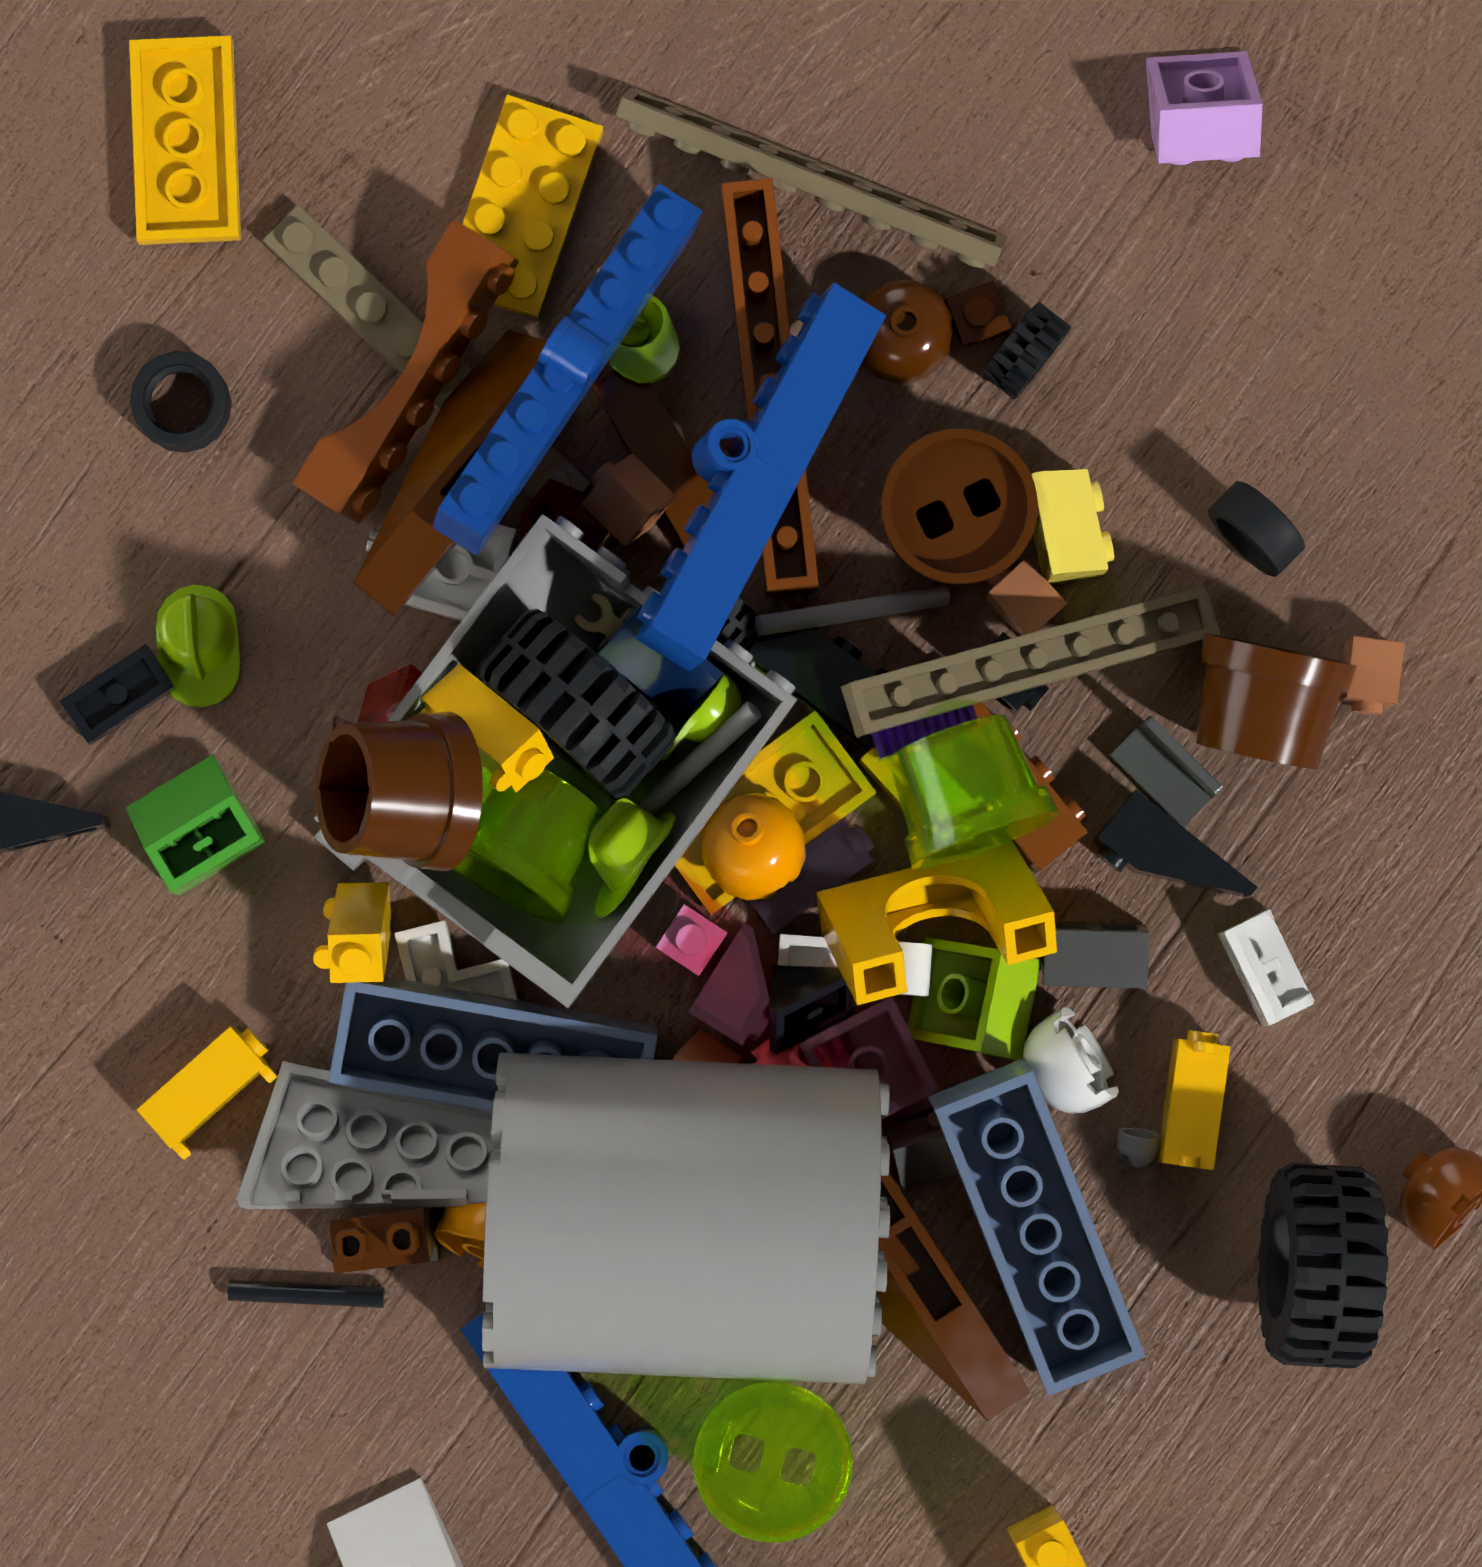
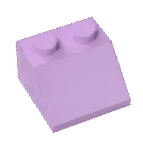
(1204, 107)

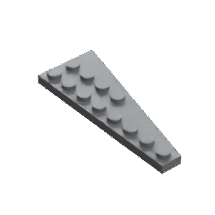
(363, 1148)

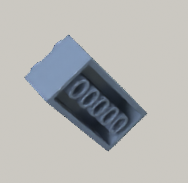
(449, 1040)
(1036, 1226)

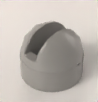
(1137, 1146)

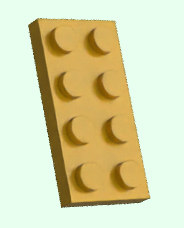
(185, 140)
(532, 194)
(805, 773)

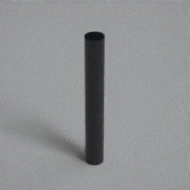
(306, 1293)

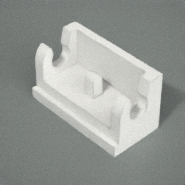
(1266, 968)

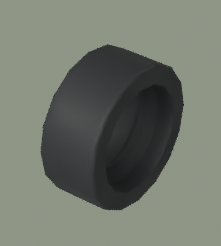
(169, 364)
(1256, 528)

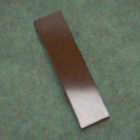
(655, 442)

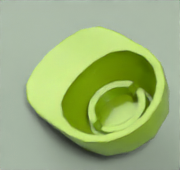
(648, 347)
(708, 712)

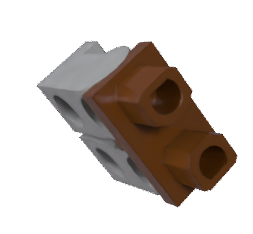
(384, 1240)

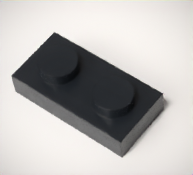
(118, 694)

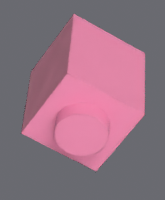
(691, 940)

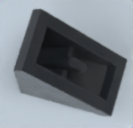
(805, 1003)

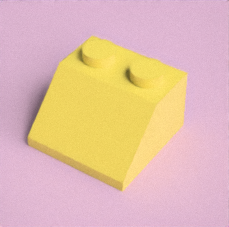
(1068, 527)

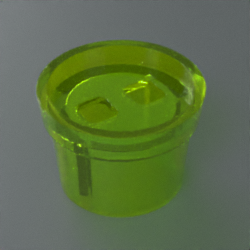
(967, 792)
(531, 845)
(761, 1502)

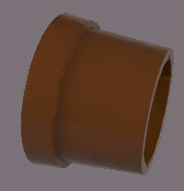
(939, 470)
(1269, 700)
(402, 790)

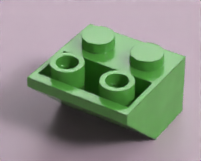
(194, 826)

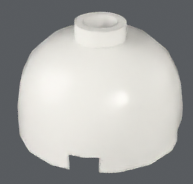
(1068, 1064)

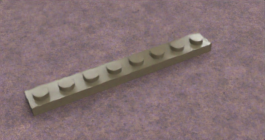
(794, 171)
(378, 316)
(1028, 661)

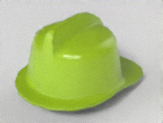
(199, 644)
(621, 847)

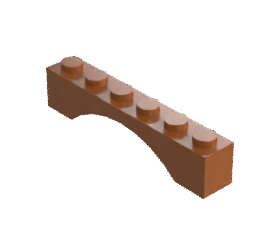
(463, 284)

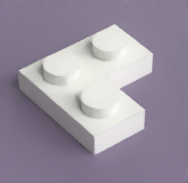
(430, 959)

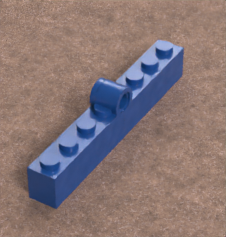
(566, 370)
(757, 476)
(599, 1464)

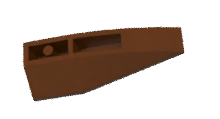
(407, 544)
(937, 1317)

